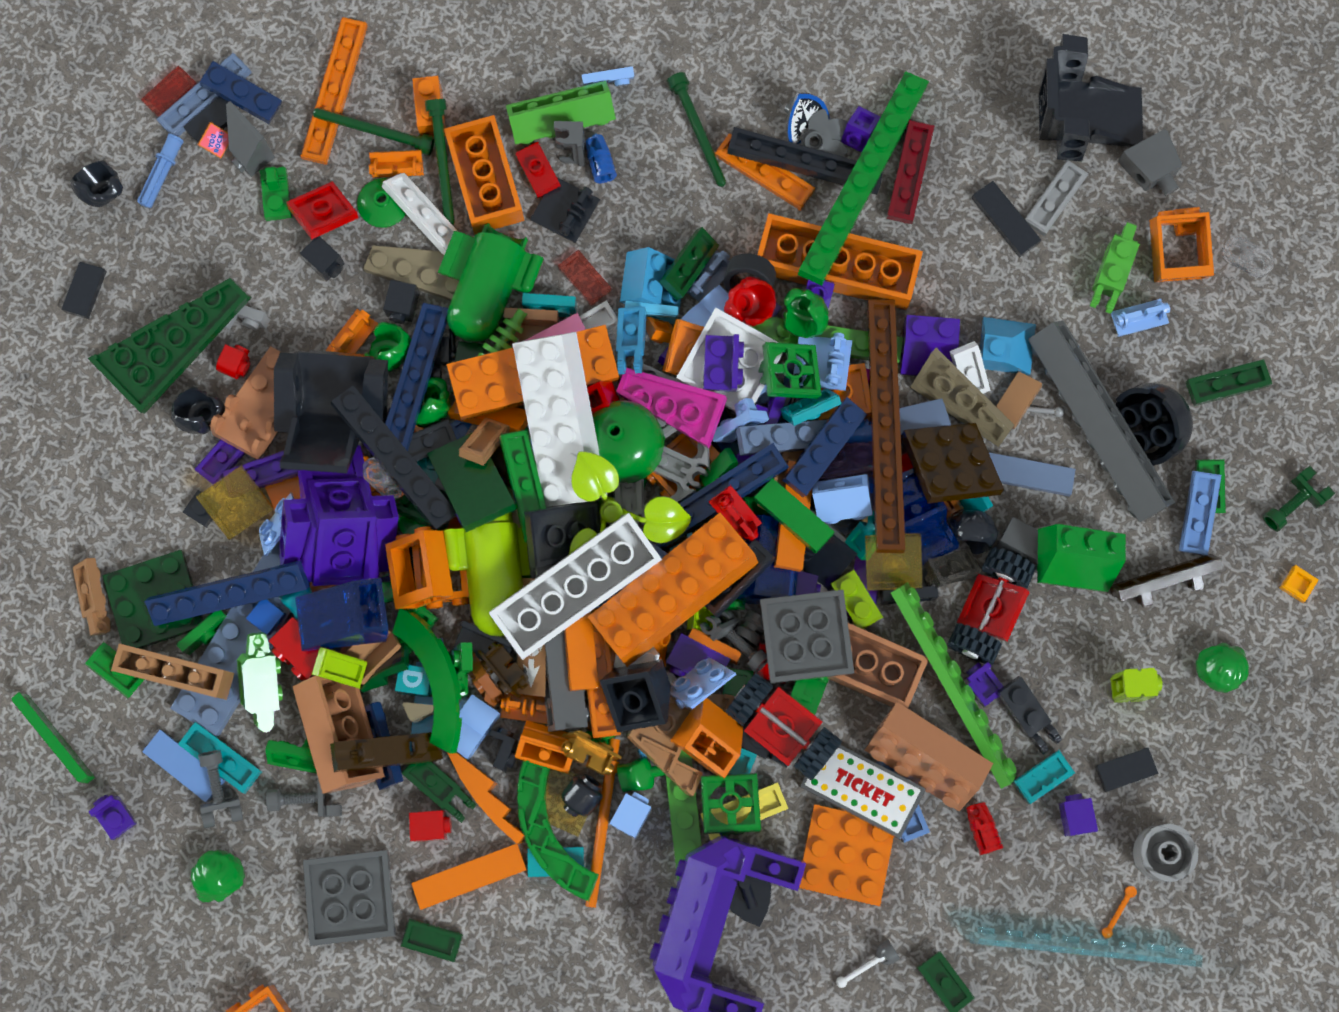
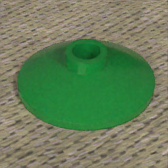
(376, 213)

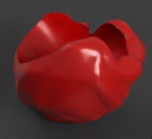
(751, 301)

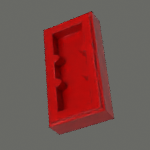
(537, 169)

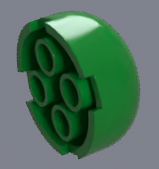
(639, 442)

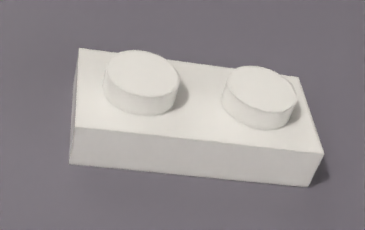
(970, 363)

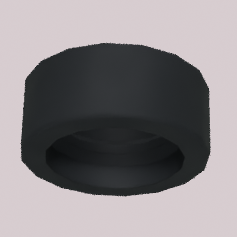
(750, 264)

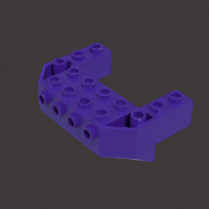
(699, 915)

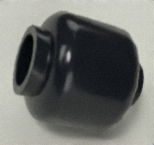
(582, 795)

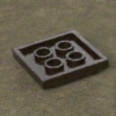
(952, 462)

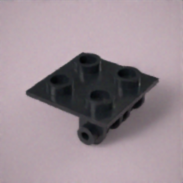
(566, 210)
(828, 561)

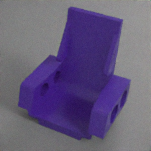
(338, 526)

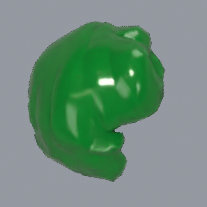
(805, 313)
(390, 345)
(435, 403)
(1222, 667)
(217, 875)

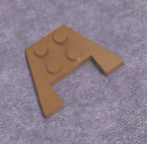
(657, 746)

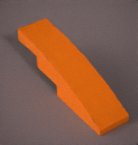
(480, 788)

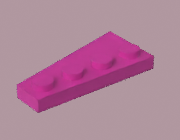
(677, 404)

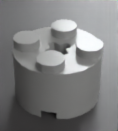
(1179, 845)

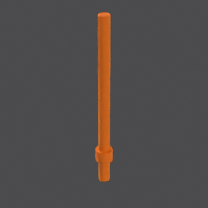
(602, 824)

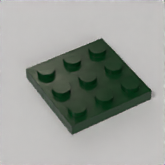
(134, 584)

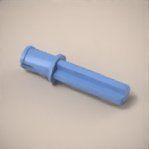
(164, 161)

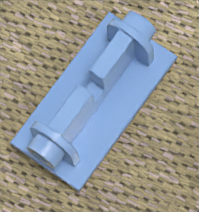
(1140, 317)

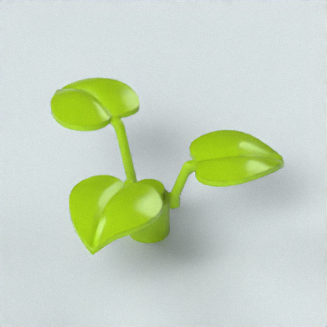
(596, 476)

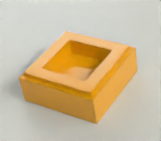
(1299, 583)

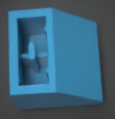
(642, 277)

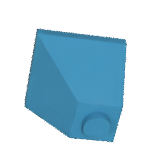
(1006, 345)

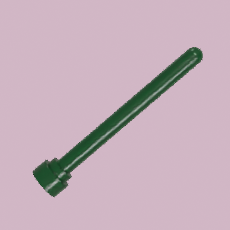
(679, 84)
(436, 111)
(421, 142)

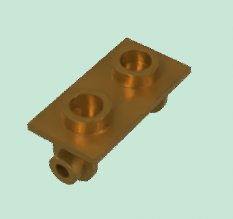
(599, 753)

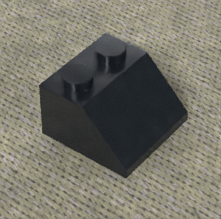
(638, 695)

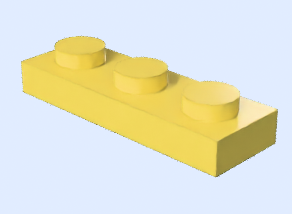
(770, 803)

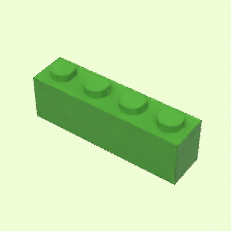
(536, 116)

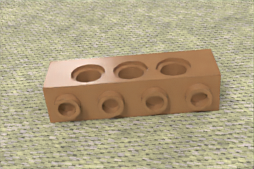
(172, 671)

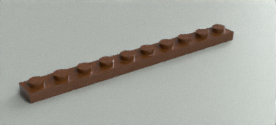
(885, 427)

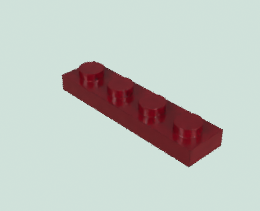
(910, 172)

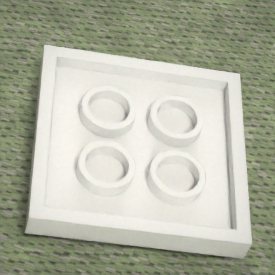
(725, 325)

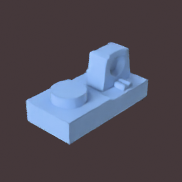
(618, 76)
(745, 416)

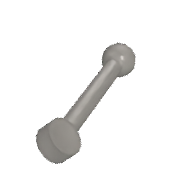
(1058, 411)

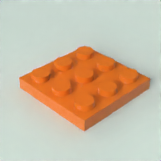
(845, 856)

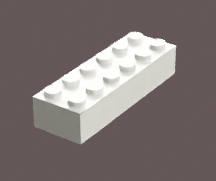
(556, 411)
(575, 586)

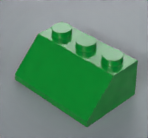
(1079, 557)

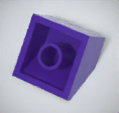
(922, 336)

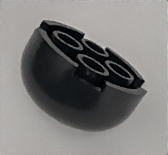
(1164, 419)

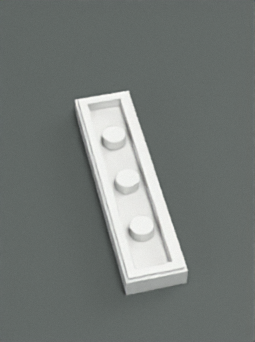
(420, 210)

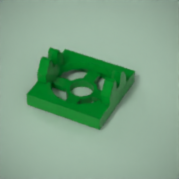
(774, 388)
(711, 824)

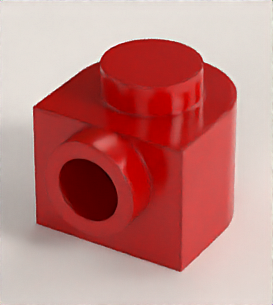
(233, 361)

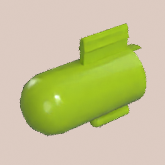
(494, 565)

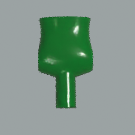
(637, 775)

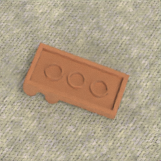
(250, 414)

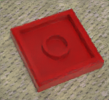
(322, 210)

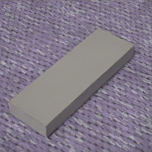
(1056, 197)

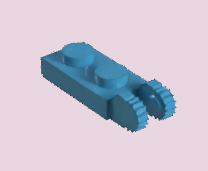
(630, 337)

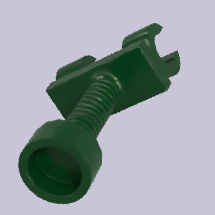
(1277, 518)

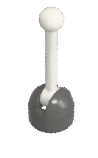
(885, 954)

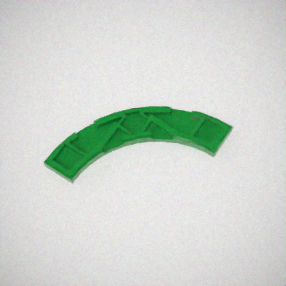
(441, 676)
(541, 838)

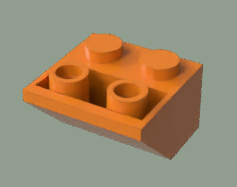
(710, 738)

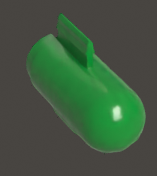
(486, 273)

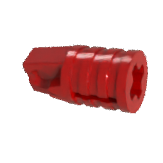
(983, 828)

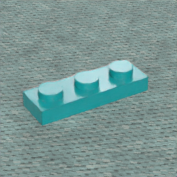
(233, 769)

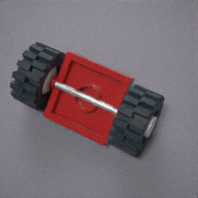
(992, 606)
(783, 726)

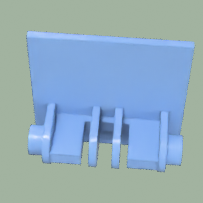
(832, 358)
(270, 529)
(700, 683)

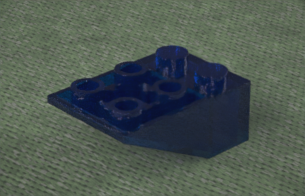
(343, 615)

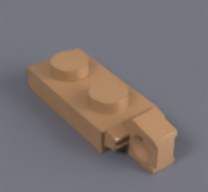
(90, 596)

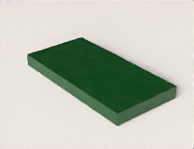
(472, 488)

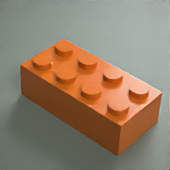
(484, 174)

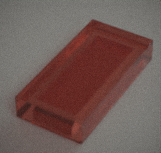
(168, 91)
(584, 277)

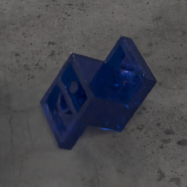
(926, 519)

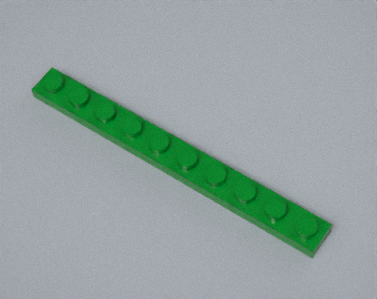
(863, 179)

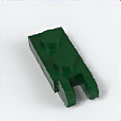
(437, 787)

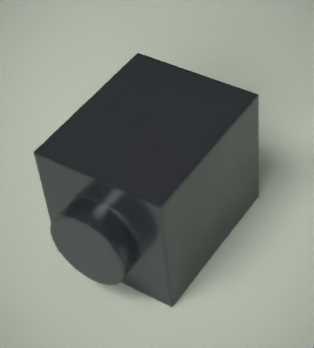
(322, 258)
(401, 301)

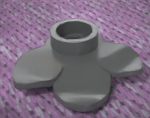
(827, 132)

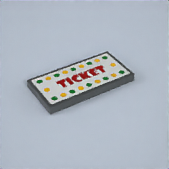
(867, 791)

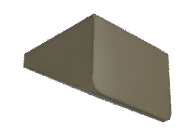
(418, 712)

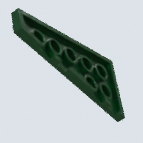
(162, 350)

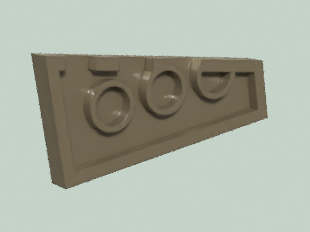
(411, 267)
(961, 397)

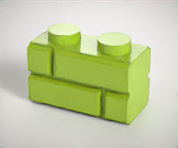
(1135, 685)

